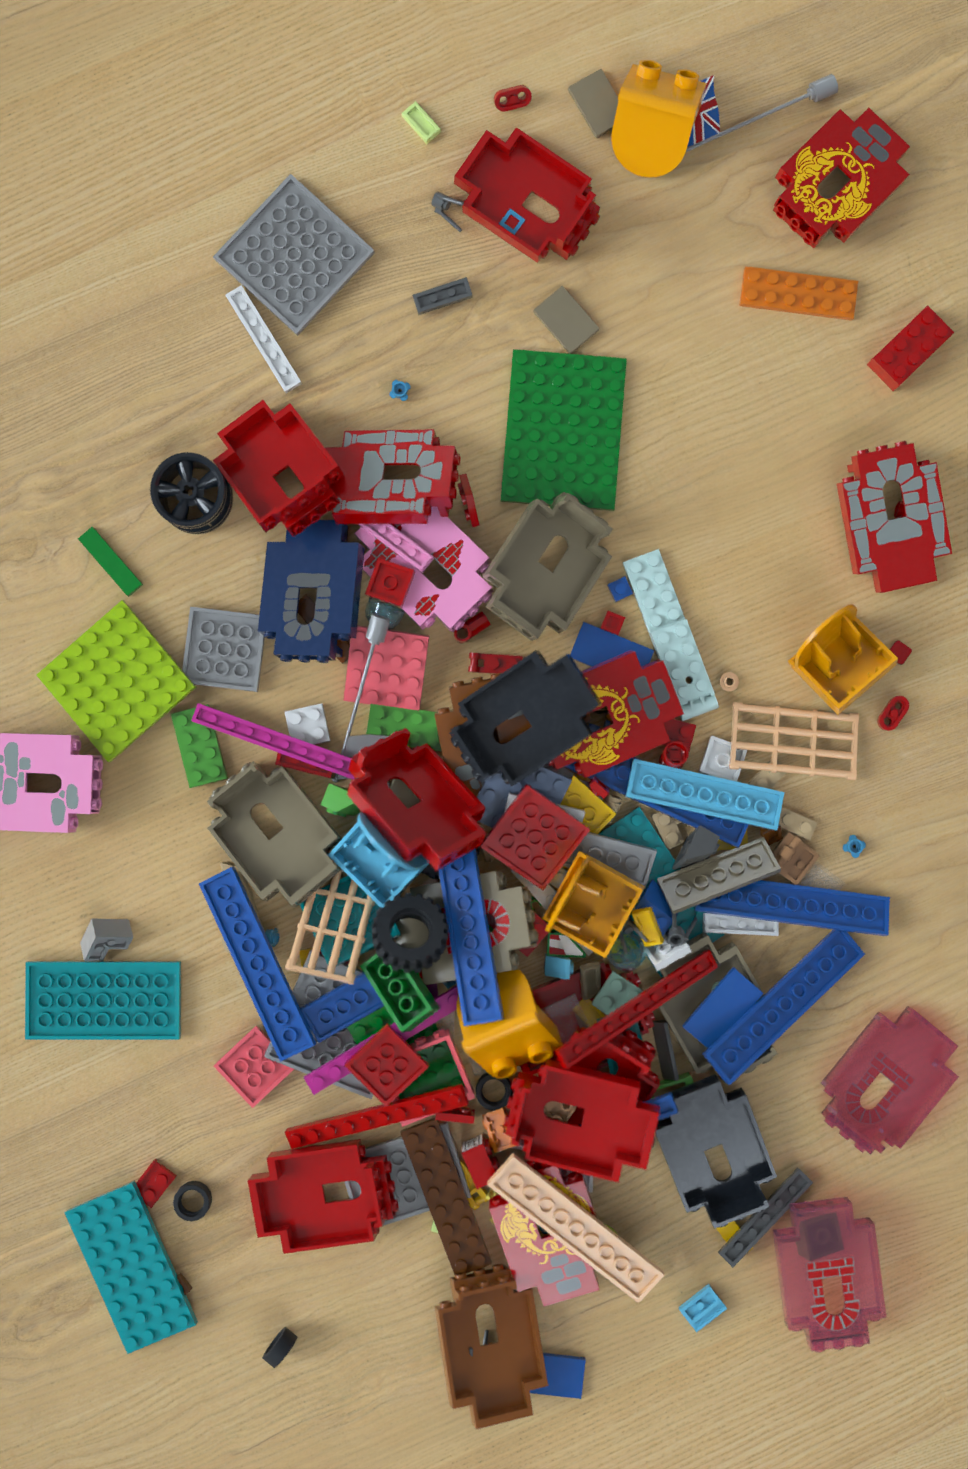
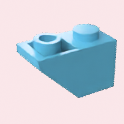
(558, 966)

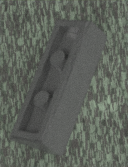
(665, 1050)

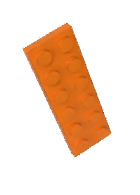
(798, 293)

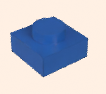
(620, 589)

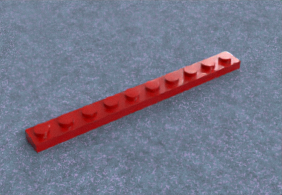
(635, 1009)
(377, 1116)

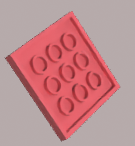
(394, 670)

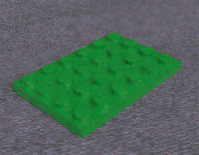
(442, 1067)

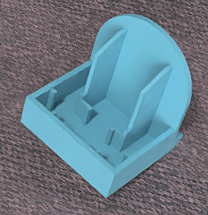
(374, 862)

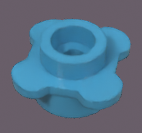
(396, 385)
(855, 852)
(273, 936)

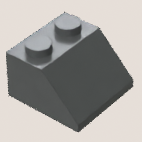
(696, 848)

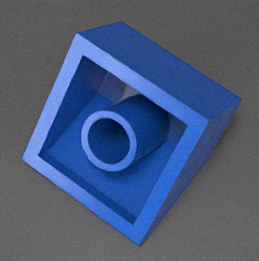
(654, 898)

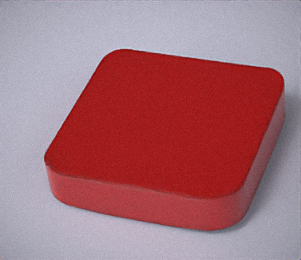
(901, 651)

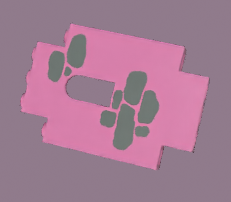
(50, 755)

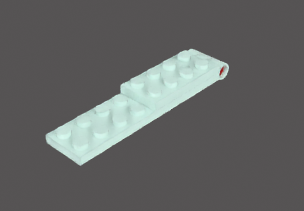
(670, 633)

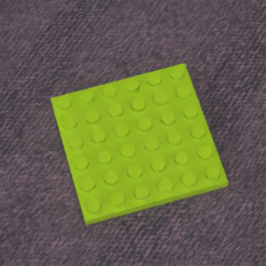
(116, 681)

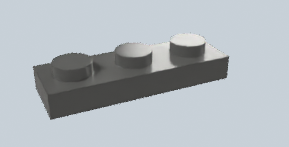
(442, 296)

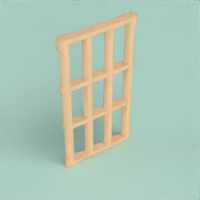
(775, 748)
(340, 935)

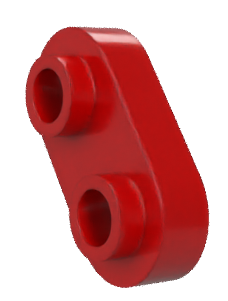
(512, 100)
(892, 713)

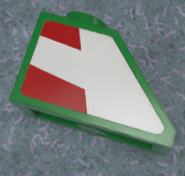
(562, 946)

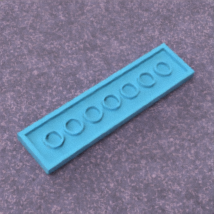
(705, 794)

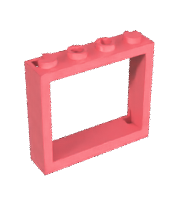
(437, 1037)

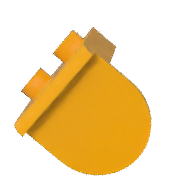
(655, 118)
(842, 659)
(592, 904)
(519, 1038)

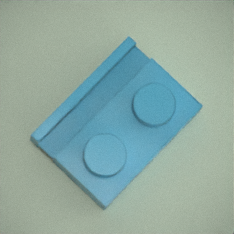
(702, 1308)

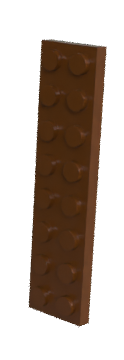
(446, 1197)

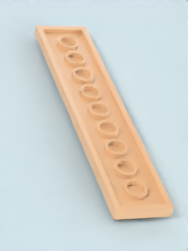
(575, 1228)

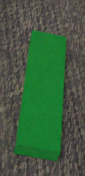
(110, 561)

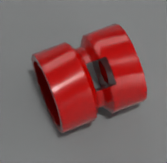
(674, 755)

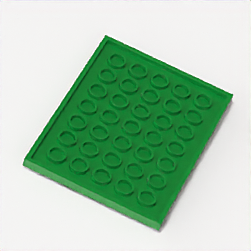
(563, 428)

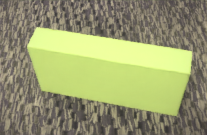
(421, 122)

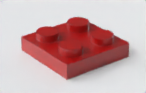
(390, 582)

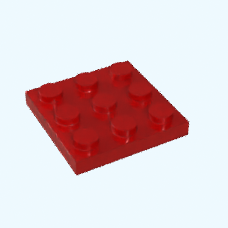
(386, 1065)

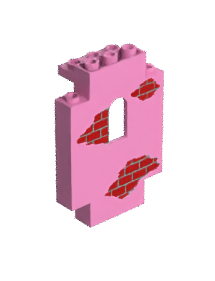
(455, 554)

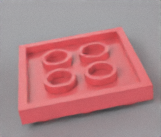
(249, 1070)

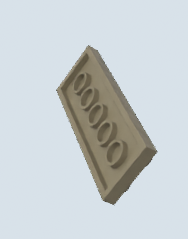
(718, 875)

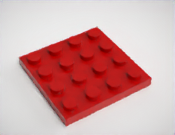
(535, 837)

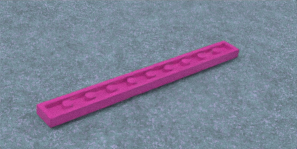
(272, 740)
(335, 1069)

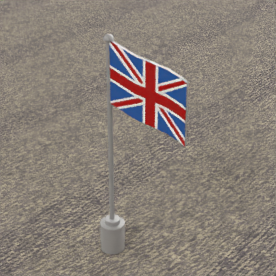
(708, 123)

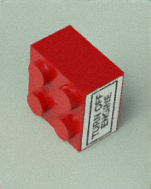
(479, 1160)

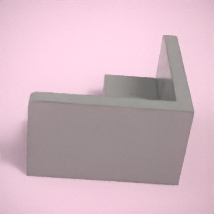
(105, 935)

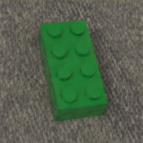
(401, 993)

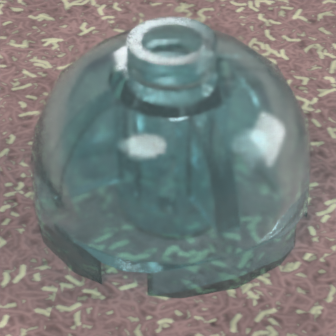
(384, 609)
(635, 955)

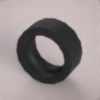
(488, 1104)
(184, 1213)
(279, 1347)

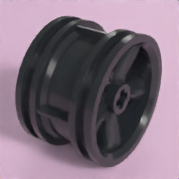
(162, 487)

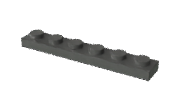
(761, 1222)

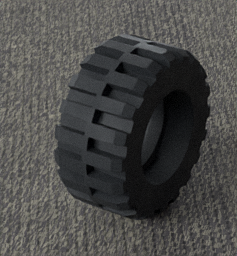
(415, 908)

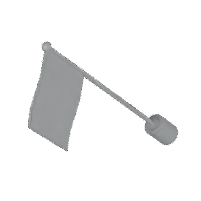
(352, 745)

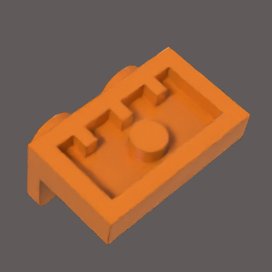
(493, 1123)

